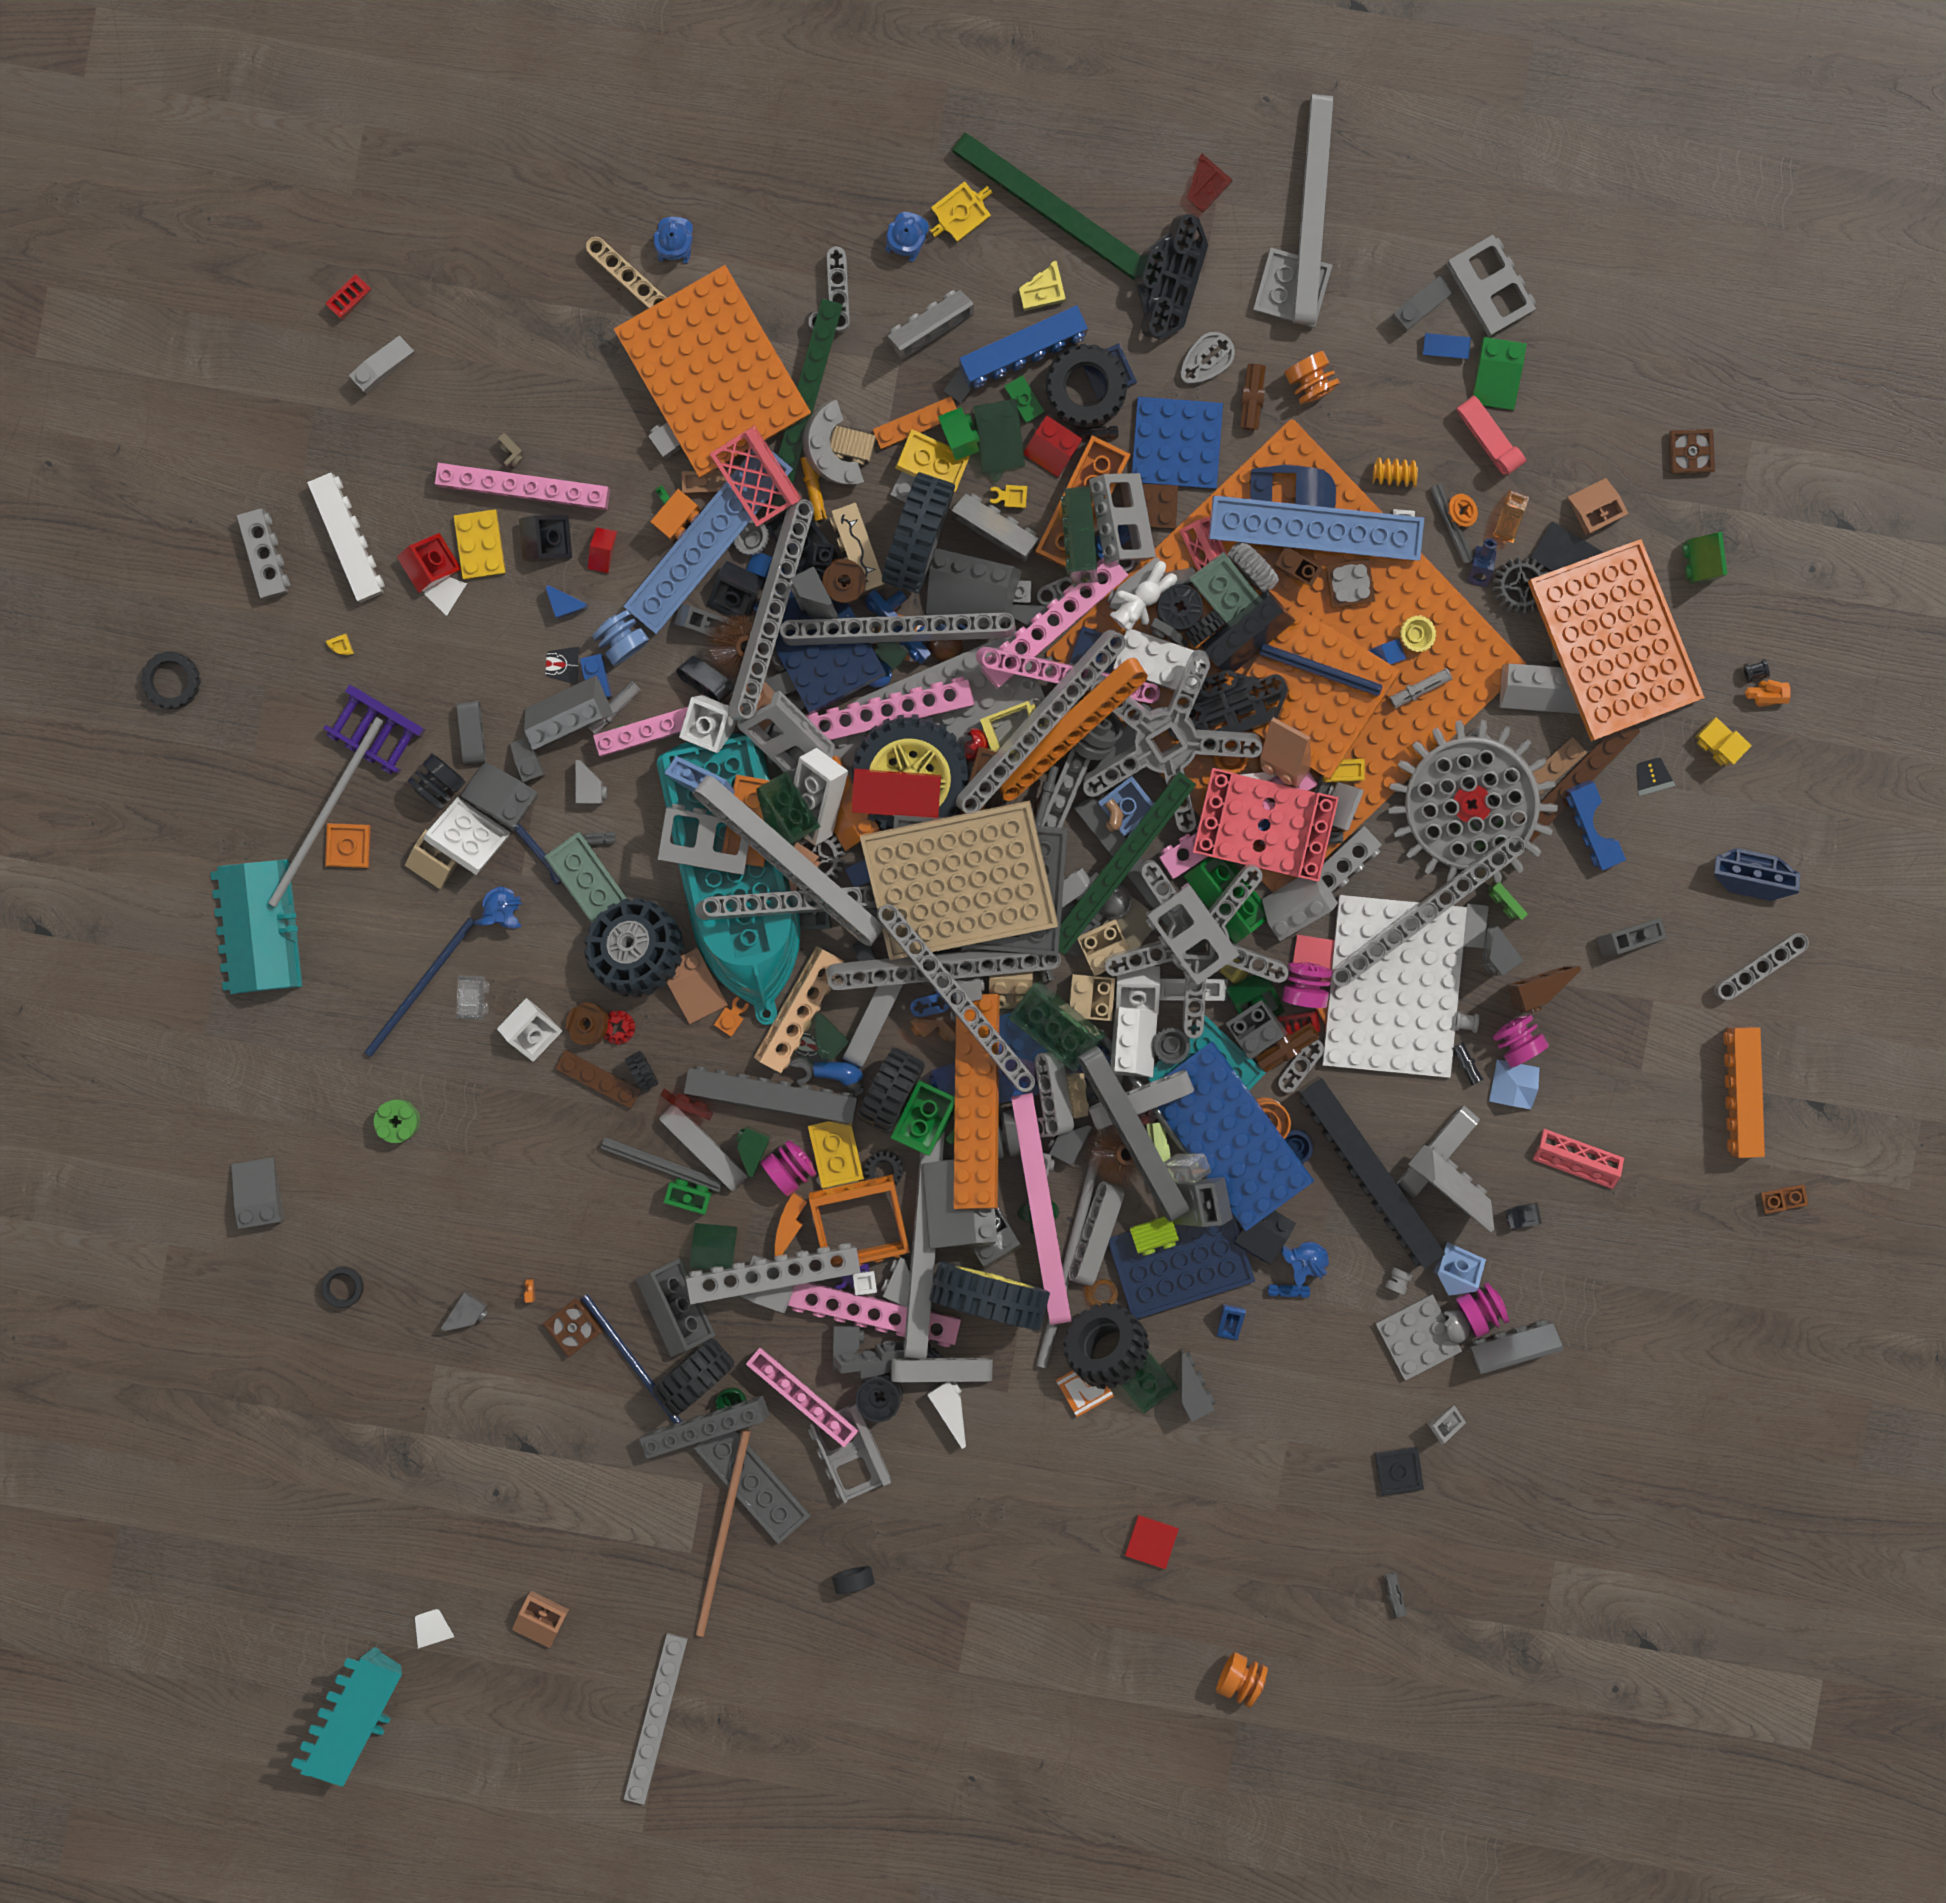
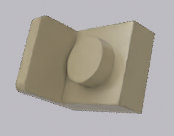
(510, 447)

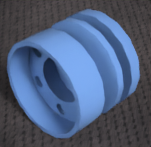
(621, 639)

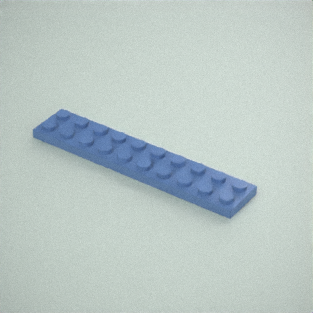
(1316, 528)
(699, 548)

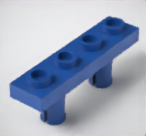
(883, 608)

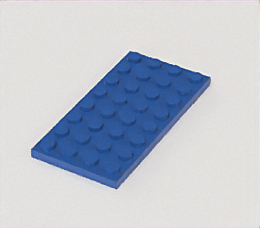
(1235, 1137)

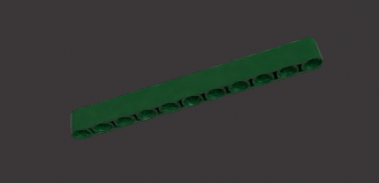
(1047, 204)

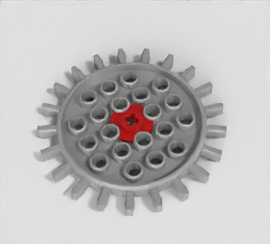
(1429, 773)

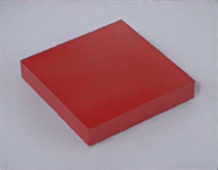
(1151, 1541)

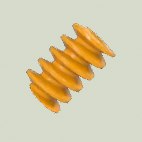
(1395, 472)

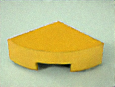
(341, 645)

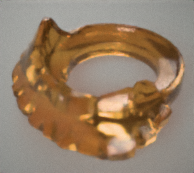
(1090, 1290)

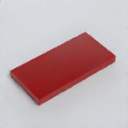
(896, 793)

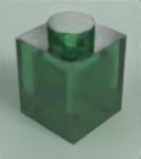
(890, 653)

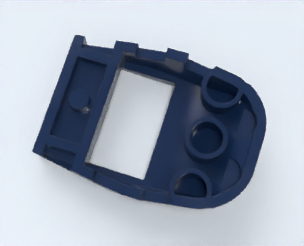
(1313, 485)

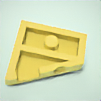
(1043, 290)

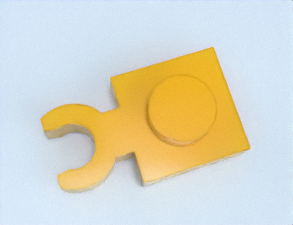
(1014, 496)

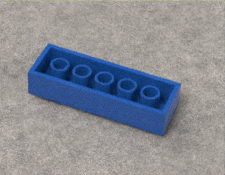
(1022, 347)

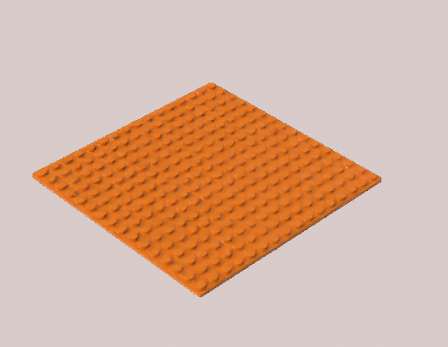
(1401, 590)

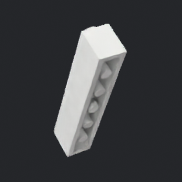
(346, 538)

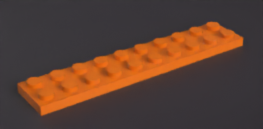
(976, 1113)

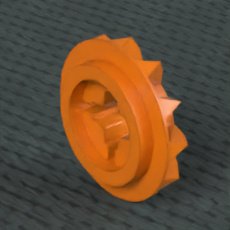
(1469, 514)

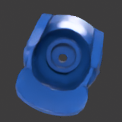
(906, 242)
(676, 246)
(499, 908)
(1306, 1260)

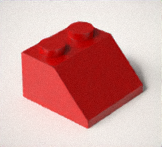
(1052, 446)
(428, 562)

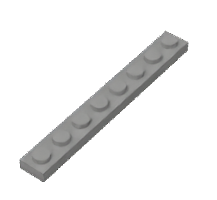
(655, 1718)

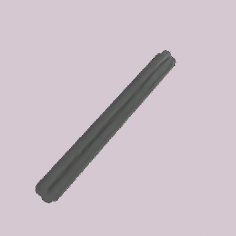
(661, 1164)

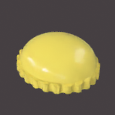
(1417, 633)

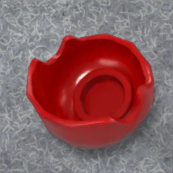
(972, 746)

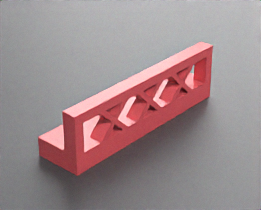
(1211, 547)
(1579, 1163)

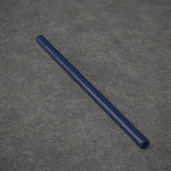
(420, 987)
(625, 1352)

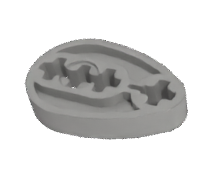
(1200, 348)

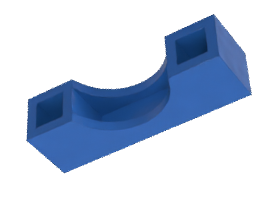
(1584, 800)

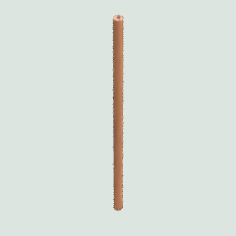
(723, 1532)

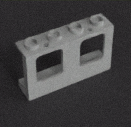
(1479, 291)
(1133, 514)
(797, 732)
(702, 853)
(1203, 928)
(861, 1446)

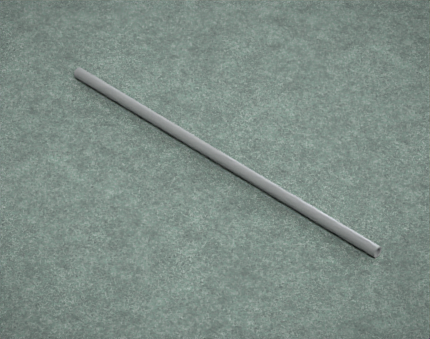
(1072, 1245)

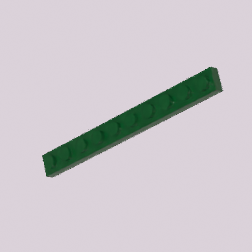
(809, 385)
(1124, 860)

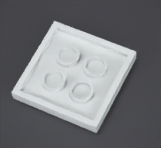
(466, 835)

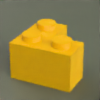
(1722, 742)

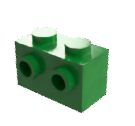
(959, 434)
(688, 1197)

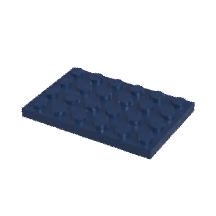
(825, 670)
(1196, 1267)

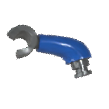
(843, 1072)

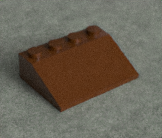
(1538, 990)

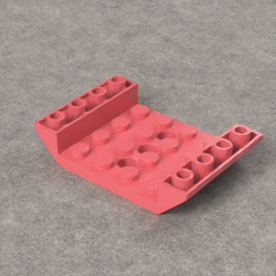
(1296, 832)

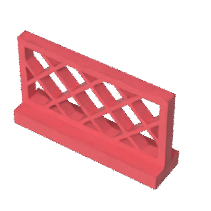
(770, 464)

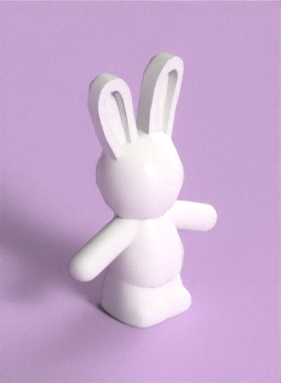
(1145, 595)

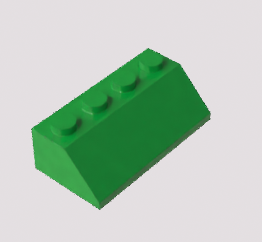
(1211, 879)

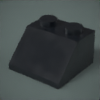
(545, 538)
(735, 591)
(1266, 1237)

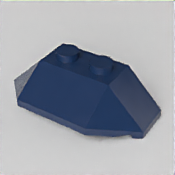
(1756, 875)

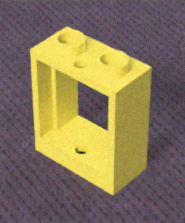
(988, 727)

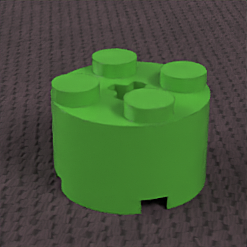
(387, 1128)

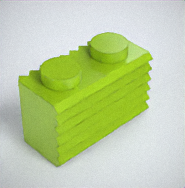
(1153, 1235)

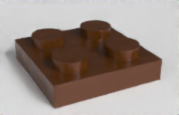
(1161, 505)

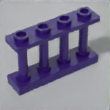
(392, 719)

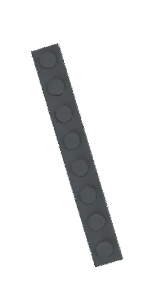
(771, 1096)

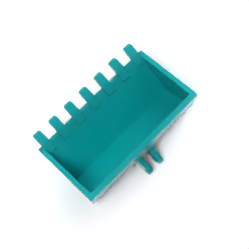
(257, 936)
(351, 1719)

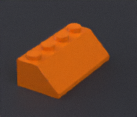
(851, 825)

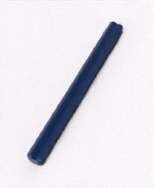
(1321, 670)

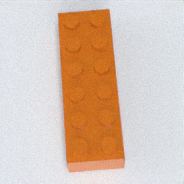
(1096, 460)
(1744, 1092)

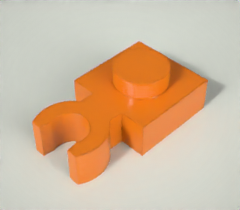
(730, 1019)

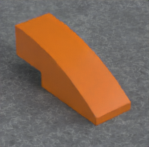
(788, 1223)

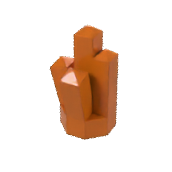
(1769, 693)

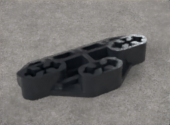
(1167, 276)
(1237, 698)

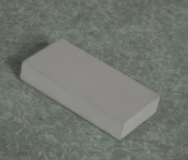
(1475, 925)

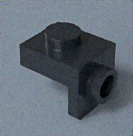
(1523, 1216)

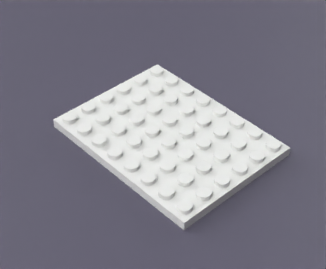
(1406, 1004)

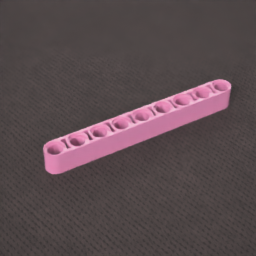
(1039, 666)

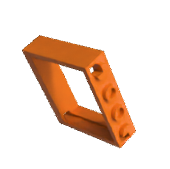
(857, 1190)

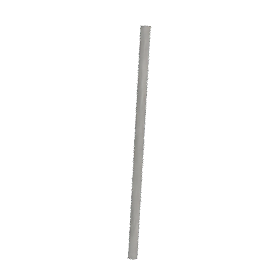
(325, 812)

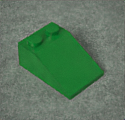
(1499, 372)
(1705, 558)
(924, 1118)

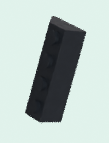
(1247, 632)

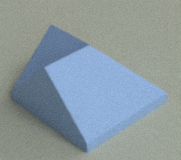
(1514, 1085)
(1459, 1270)

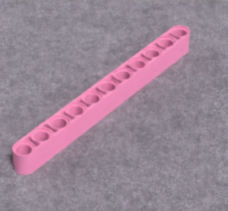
(1041, 1207)

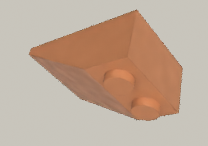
(1286, 753)
(696, 987)

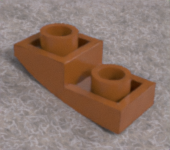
(1784, 1198)

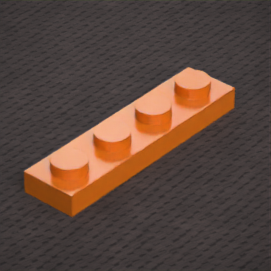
(920, 421)

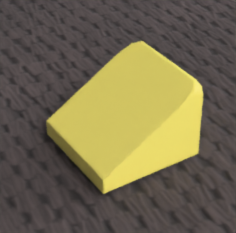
(1232, 973)

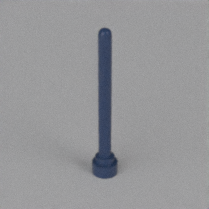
(537, 851)

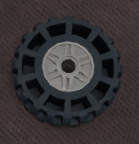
(634, 947)

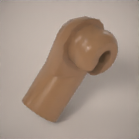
(1116, 816)

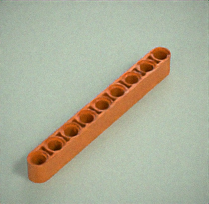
(1076, 726)

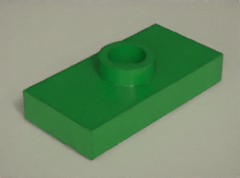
(1026, 401)

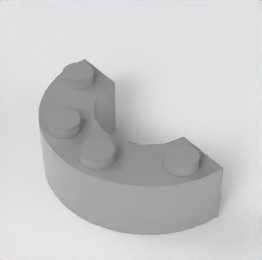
(818, 449)

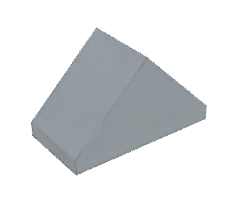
(1446, 1424)

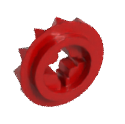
(628, 1026)

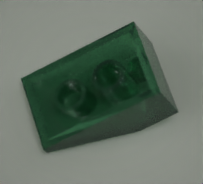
(999, 435)
(786, 809)
(1150, 1384)

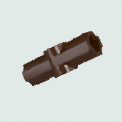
(1252, 397)
(1287, 1047)

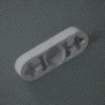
(1295, 1082)

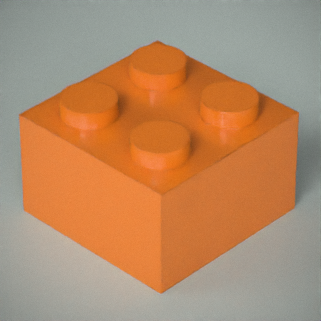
(676, 516)

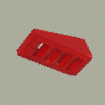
(343, 291)
(1314, 1018)

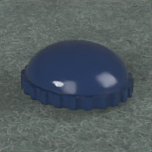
(1300, 1144)

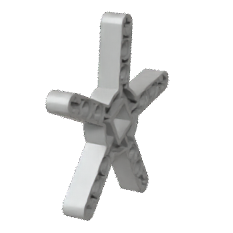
(1174, 759)
(1196, 960)

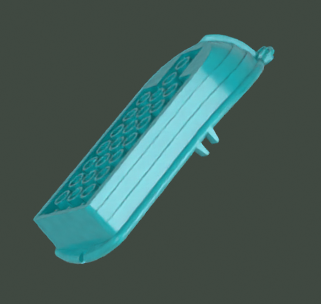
(744, 953)

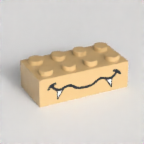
(857, 545)

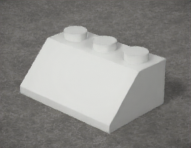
(1133, 1042)

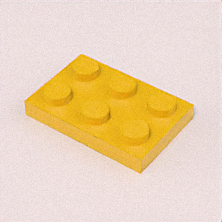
(931, 458)
(479, 544)
(835, 1153)

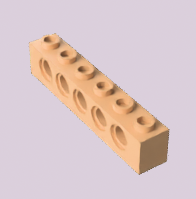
(788, 1013)

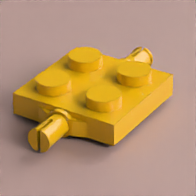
(961, 211)

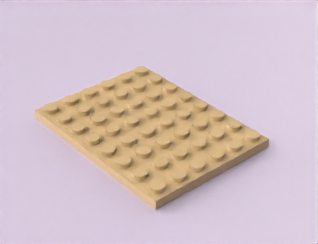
(962, 878)

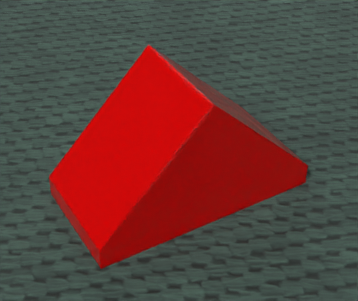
(601, 550)

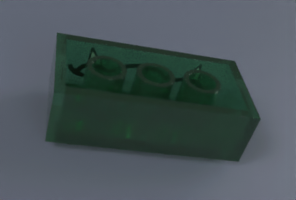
(1080, 532)
(1055, 1025)

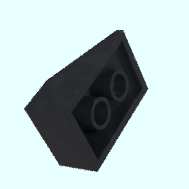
(813, 535)

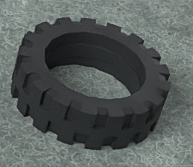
(148, 677)

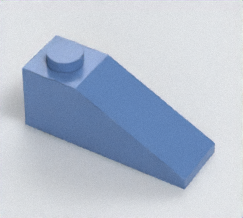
(691, 775)

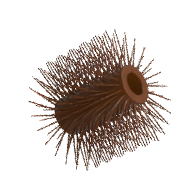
(731, 645)
(1114, 1154)

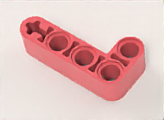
(1490, 436)

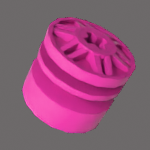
(1307, 990)
(1520, 1040)
(788, 1167)
(1483, 1309)

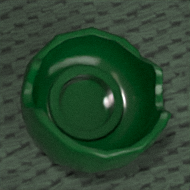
(729, 1397)

